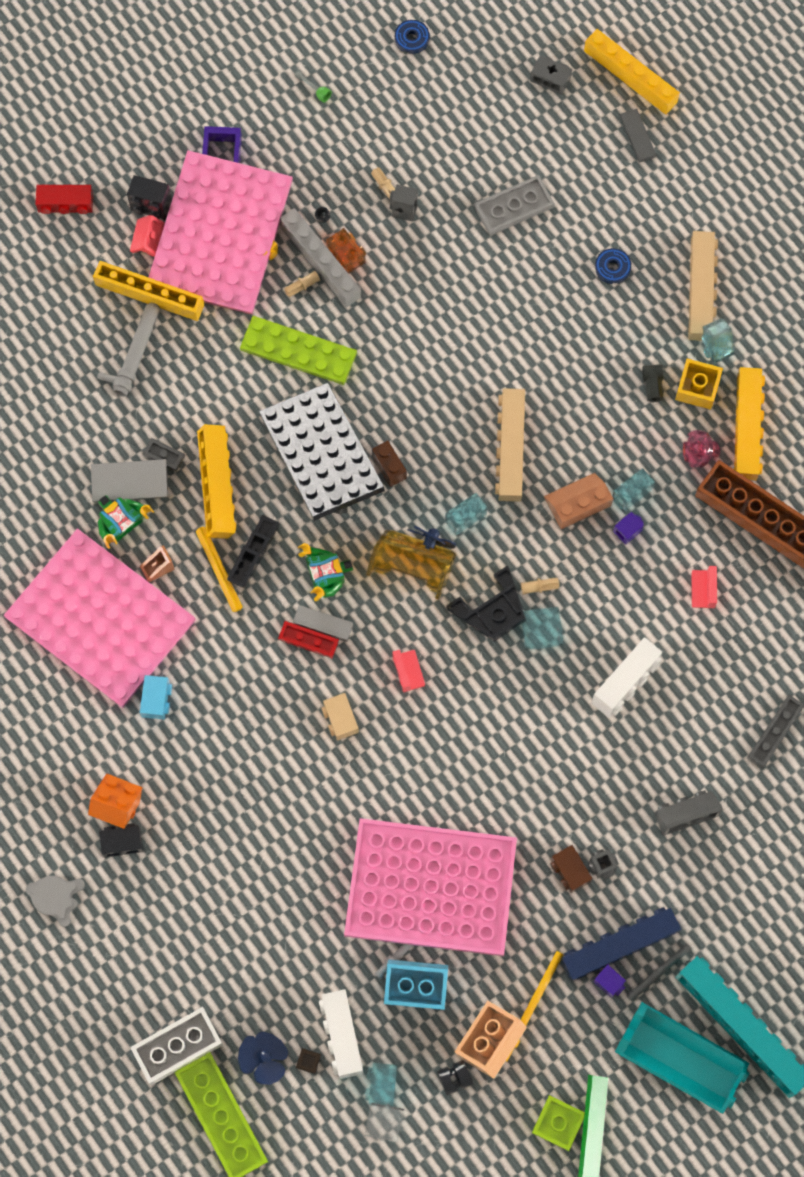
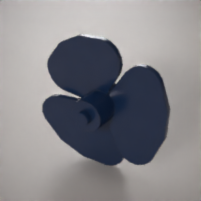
(432, 538)
(261, 1052)

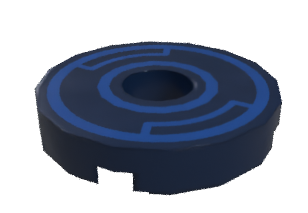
(412, 27)
(613, 256)

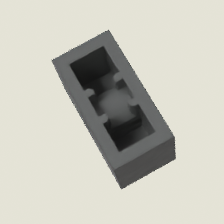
(551, 74)
(404, 202)

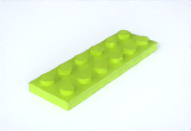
(298, 350)
(221, 1116)

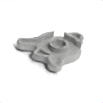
(54, 897)

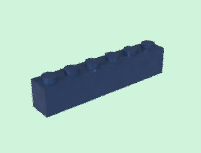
(621, 944)

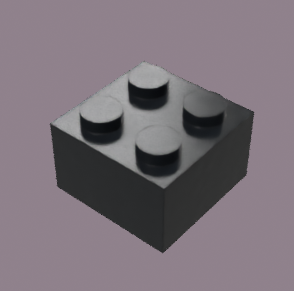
(149, 197)

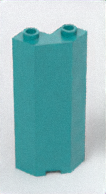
(683, 1058)

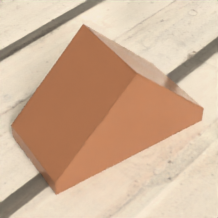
(157, 564)

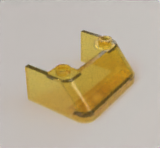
(411, 557)

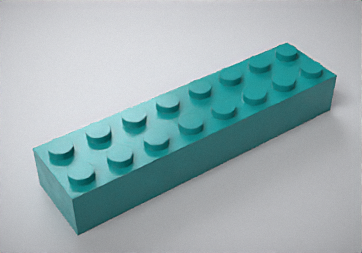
(743, 1026)

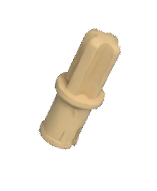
(383, 181)
(302, 284)
(539, 585)

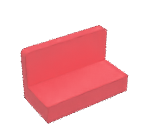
(147, 235)
(704, 587)
(408, 670)

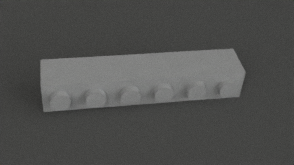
(320, 257)

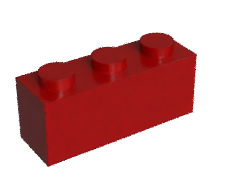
(64, 199)

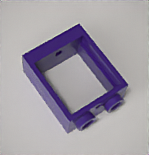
(223, 134)

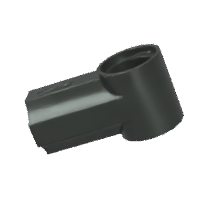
(653, 379)

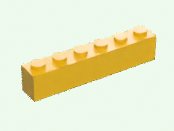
(631, 71)
(148, 290)
(748, 422)
(216, 481)

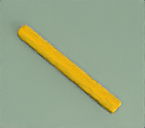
(219, 570)

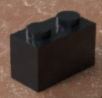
(121, 841)

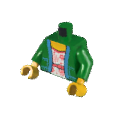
(120, 518)
(325, 570)

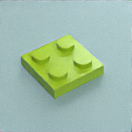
(558, 1123)

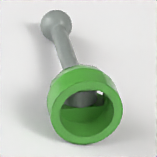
(322, 93)

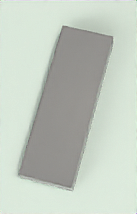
(323, 623)

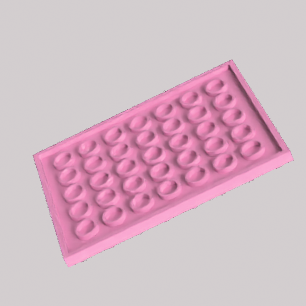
(220, 230)
(99, 617)
(431, 887)

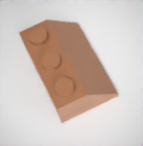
(579, 500)

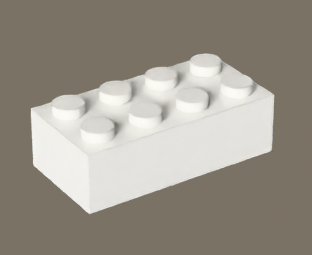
(627, 677)
(342, 1034)
(176, 1046)

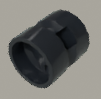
(461, 1074)

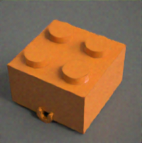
(115, 801)

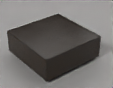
(308, 1061)

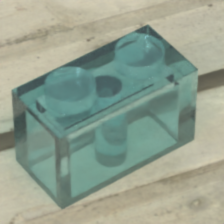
(717, 340)
(633, 489)
(466, 513)
(382, 1084)

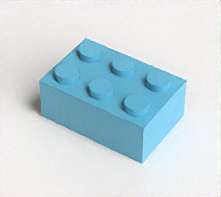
(416, 984)

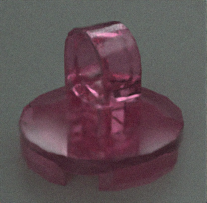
(699, 449)

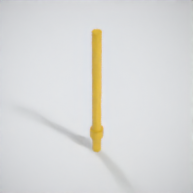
(539, 991)

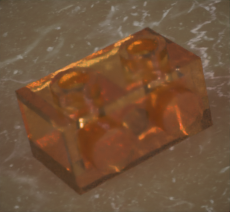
(346, 250)

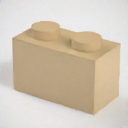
(340, 716)

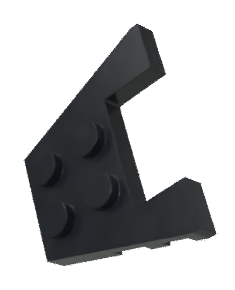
(496, 615)

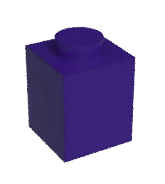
(629, 527)
(610, 981)

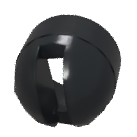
(319, 214)

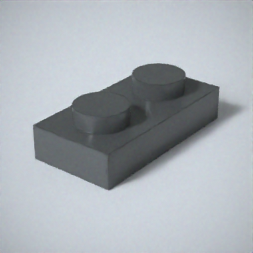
(157, 451)

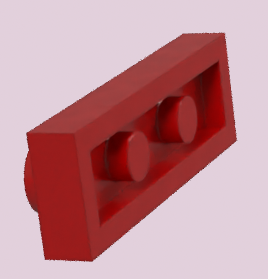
(308, 639)

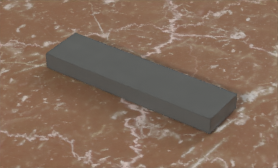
(775, 731)

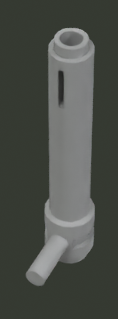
(126, 375)

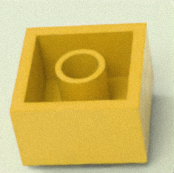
(699, 384)

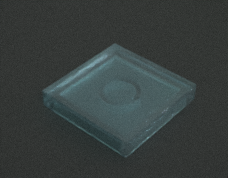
(542, 628)

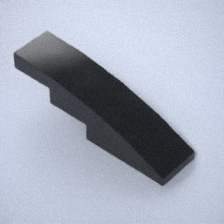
(253, 551)

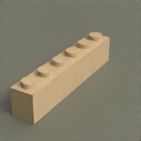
(702, 282)
(511, 445)

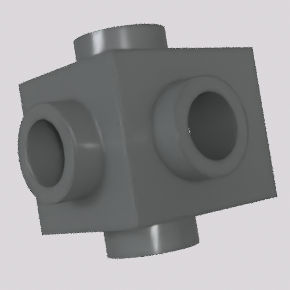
(603, 857)

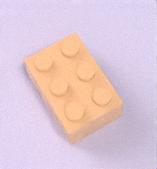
(490, 1039)

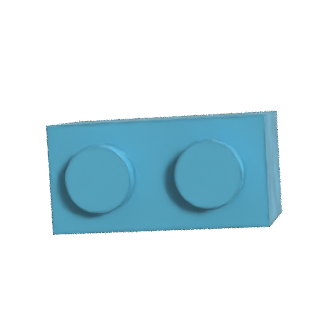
(155, 697)

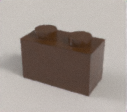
(389, 463)
(571, 869)

